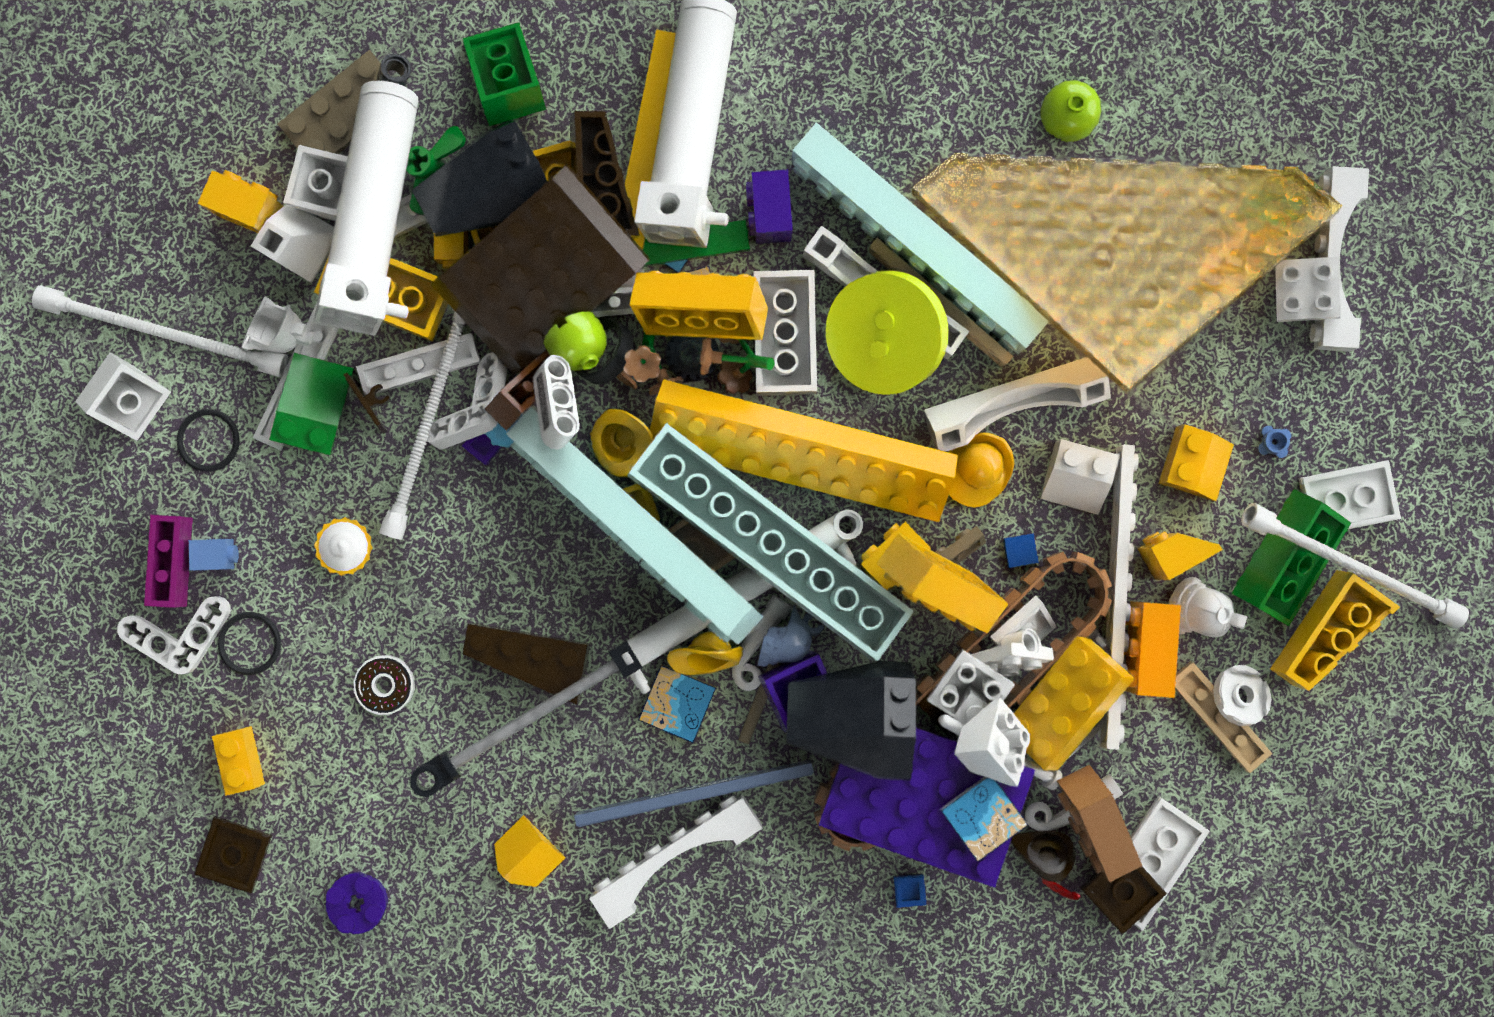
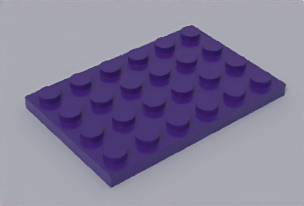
(908, 815)

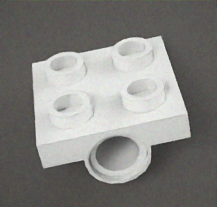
(1308, 289)
(1016, 652)

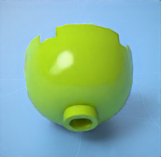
(1071, 110)
(578, 341)

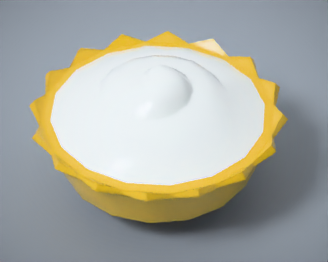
(343, 546)

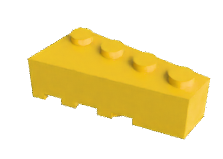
(1331, 628)

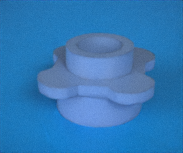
(1283, 440)

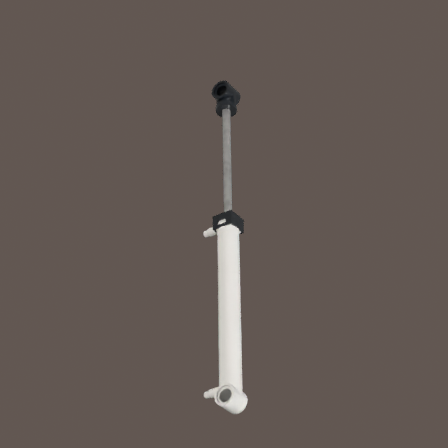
(629, 658)

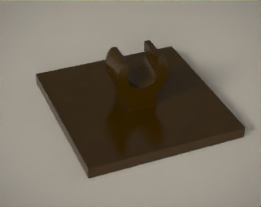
(369, 401)

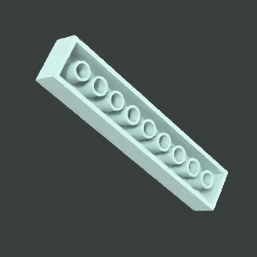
(916, 239)
(639, 532)
(770, 543)

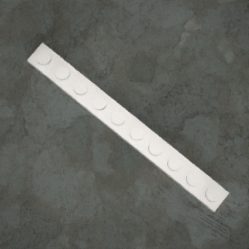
(1119, 611)

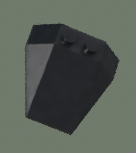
(481, 182)
(857, 718)

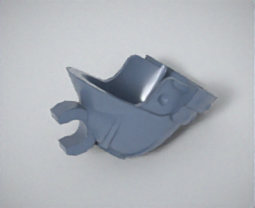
(789, 642)

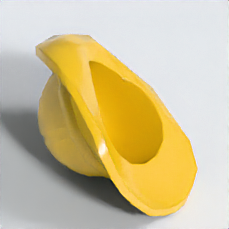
(617, 456)
(981, 470)
(704, 656)

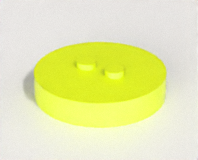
(886, 332)

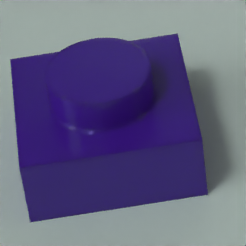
(482, 448)

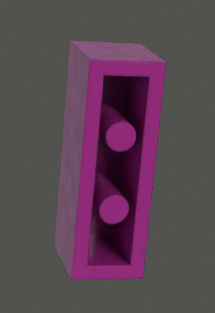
(168, 561)

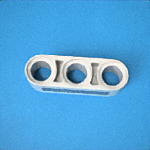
(555, 402)

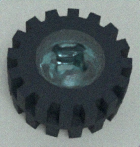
(688, 365)

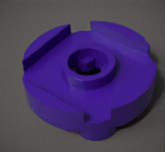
(340, 895)

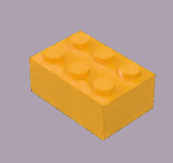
(1153, 648)

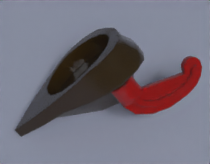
(1049, 856)

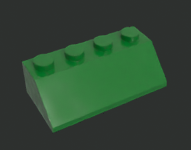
(1285, 572)

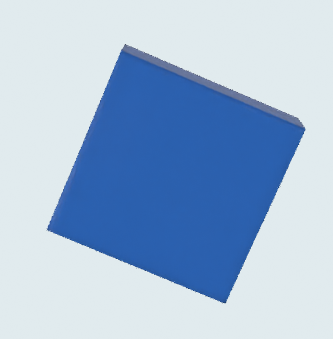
(1020, 550)
(909, 890)

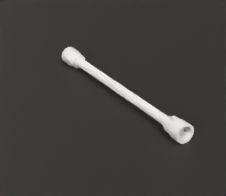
(55, 301)
(395, 520)
(1265, 521)

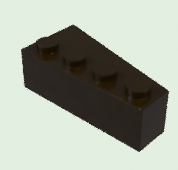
(598, 167)
(531, 657)

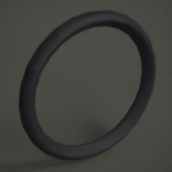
(236, 440)
(277, 639)

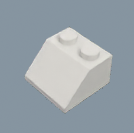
(316, 182)
(122, 397)
(1079, 476)

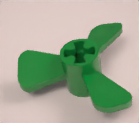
(425, 162)

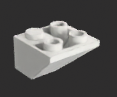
(295, 241)
(968, 688)
(994, 744)

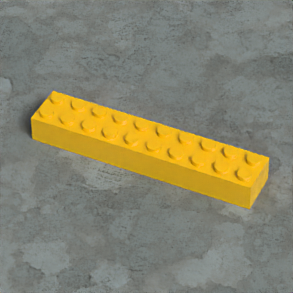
(809, 451)

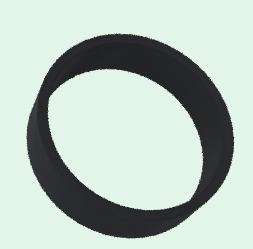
(617, 362)

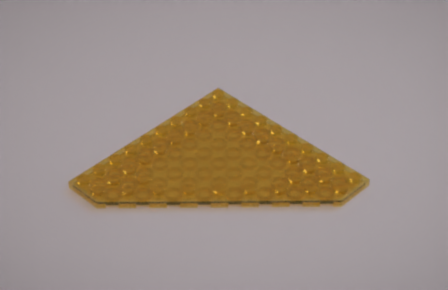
(1123, 249)

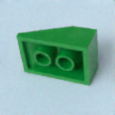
(504, 74)
(311, 404)

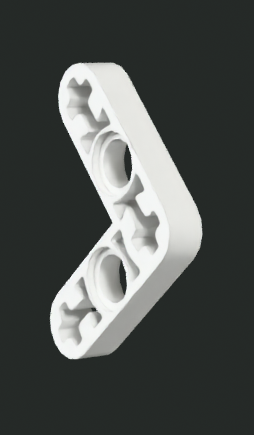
(446, 430)
(176, 647)

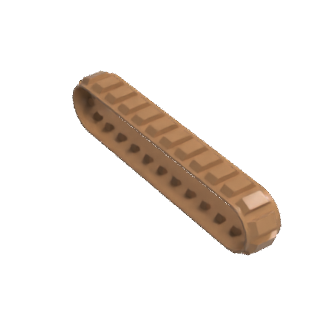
(969, 642)

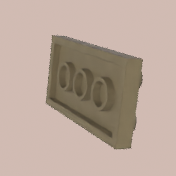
(329, 115)

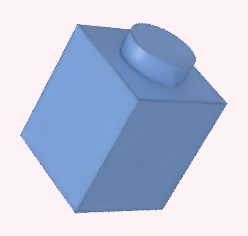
(212, 554)

